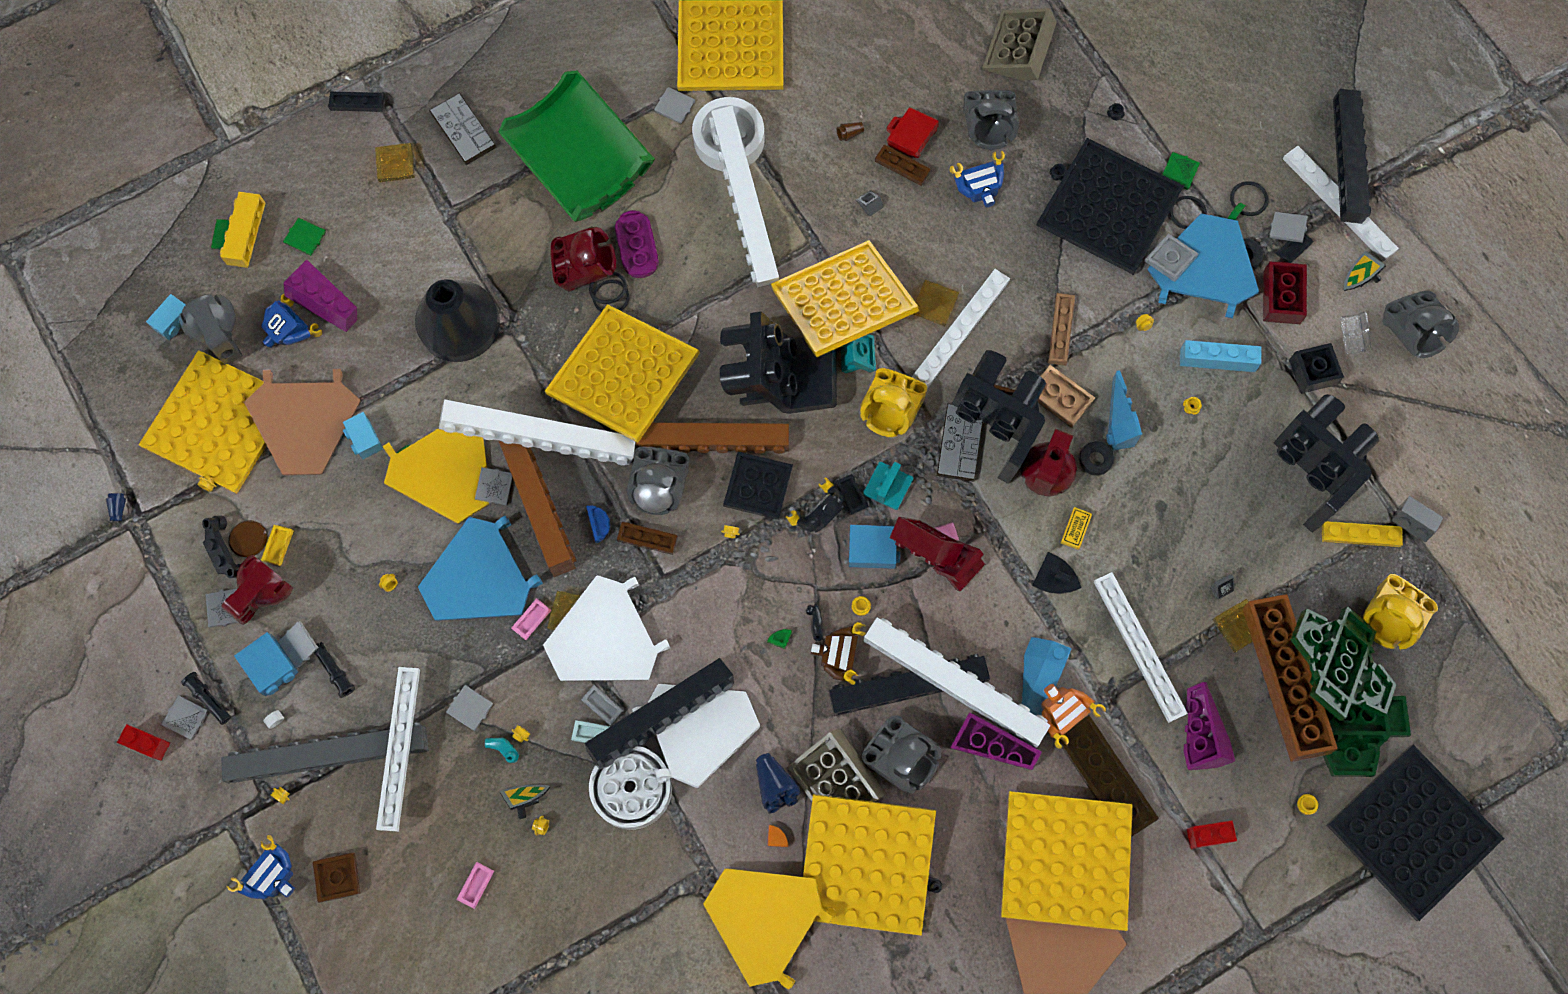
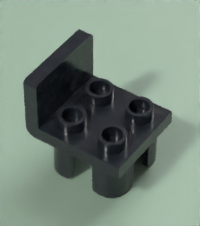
(778, 369)
(1007, 415)
(1329, 462)

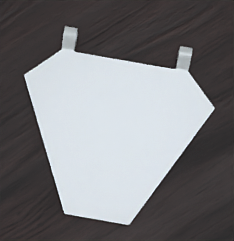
(603, 637)
(705, 737)

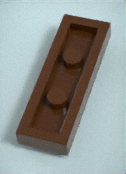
(902, 165)
(647, 538)

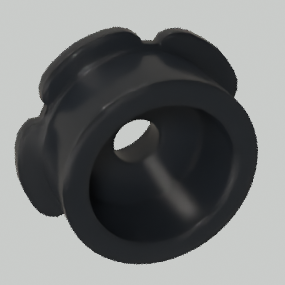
(1116, 107)
(1058, 168)

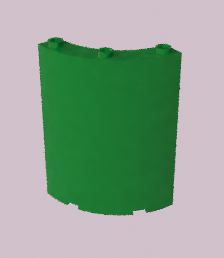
(577, 147)

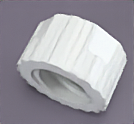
(273, 719)

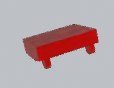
(911, 132)

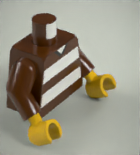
(839, 652)

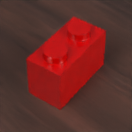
(143, 742)
(1211, 834)

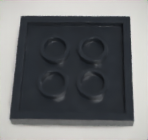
(758, 485)

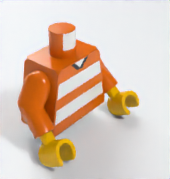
(1065, 709)

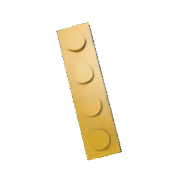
(1362, 534)

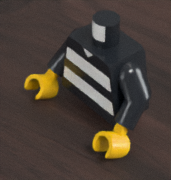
(822, 512)

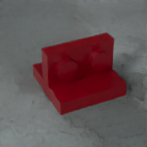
(966, 567)

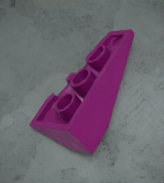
(1207, 738)

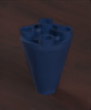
(775, 784)

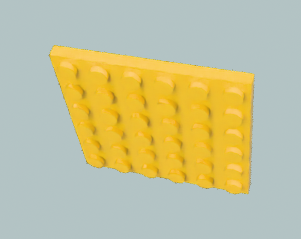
(730, 45)
(844, 298)
(622, 372)
(208, 424)
(1067, 861)
(870, 862)

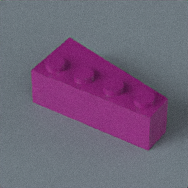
(320, 296)
(990, 742)

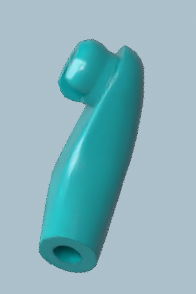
(504, 746)

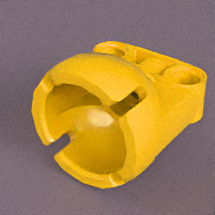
(892, 402)
(1399, 613)

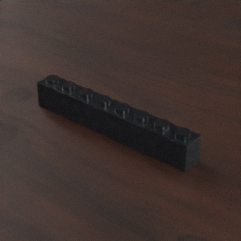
(1351, 156)
(895, 688)
(659, 714)

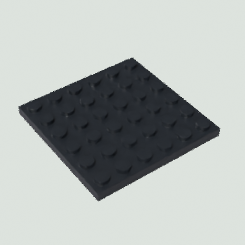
(1110, 206)
(1415, 832)

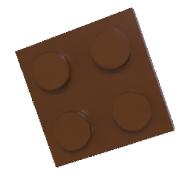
(336, 877)

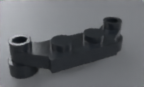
(217, 548)

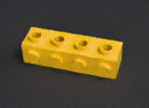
(242, 229)

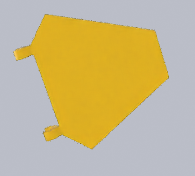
(440, 473)
(764, 920)

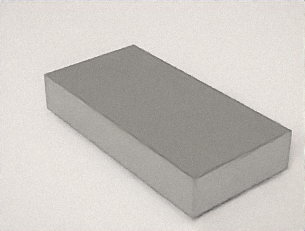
(602, 705)

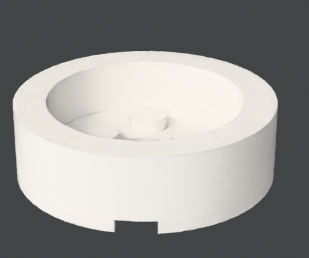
(749, 124)
(640, 806)

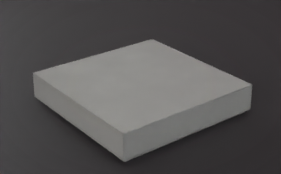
(1171, 257)

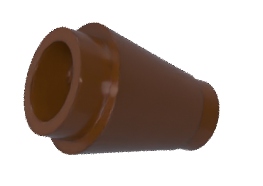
(849, 130)

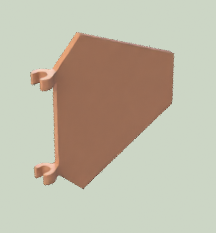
(302, 421)
(1061, 956)

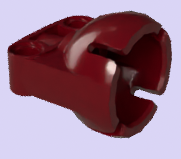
(580, 259)
(1047, 475)
(256, 588)

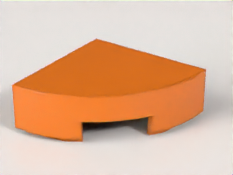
(776, 837)

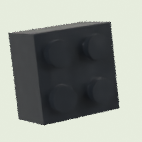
(1316, 368)

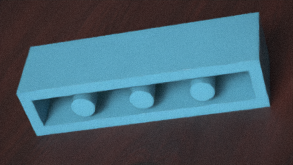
(1220, 356)

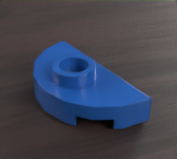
(599, 522)

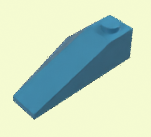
(1123, 423)
(1042, 666)

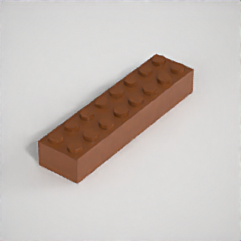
(539, 508)
(1288, 678)

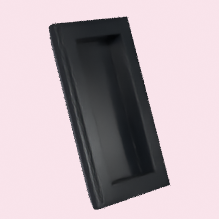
(1292, 250)
(853, 496)

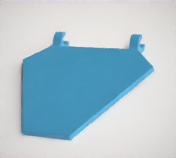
(1220, 270)
(476, 576)

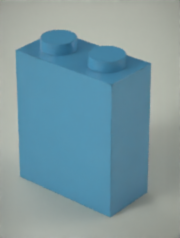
(872, 547)
(266, 664)

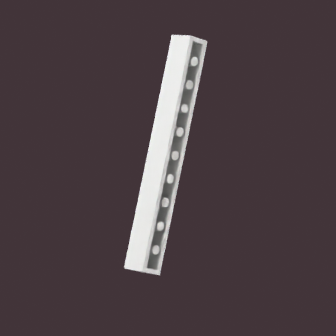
(744, 196)
(536, 432)
(956, 682)

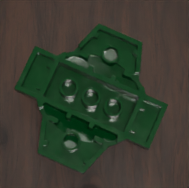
(1343, 663)
(1362, 736)

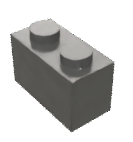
(1417, 519)

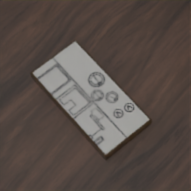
(462, 128)
(959, 447)

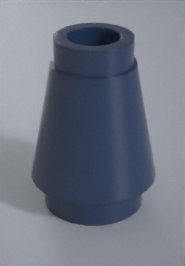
(115, 506)

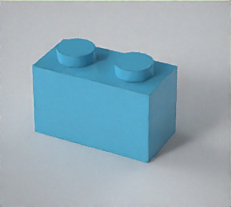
(166, 317)
(362, 435)

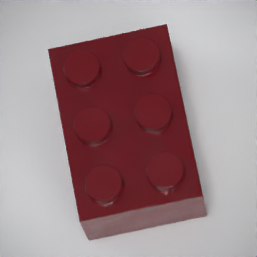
(1284, 292)
(926, 542)

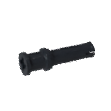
(337, 676)
(201, 692)

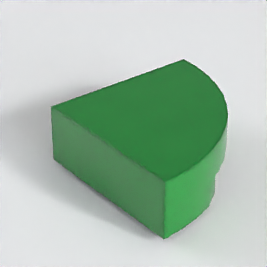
(1236, 211)
(780, 638)

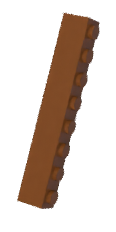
(717, 437)

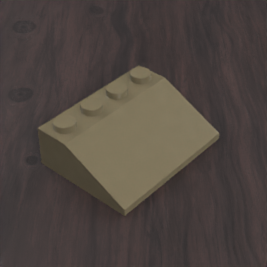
(1020, 43)
(835, 770)

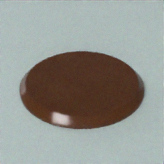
(247, 538)

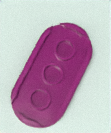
(636, 244)

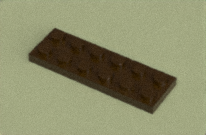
(1105, 772)

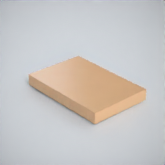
(1064, 396)

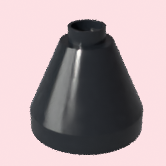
(457, 320)

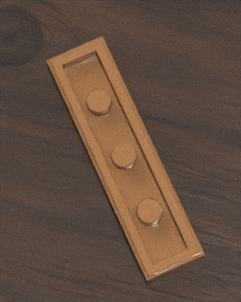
(1061, 329)

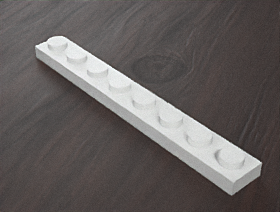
(1329, 193)
(961, 327)
(1140, 647)
(398, 749)

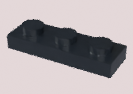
(356, 101)

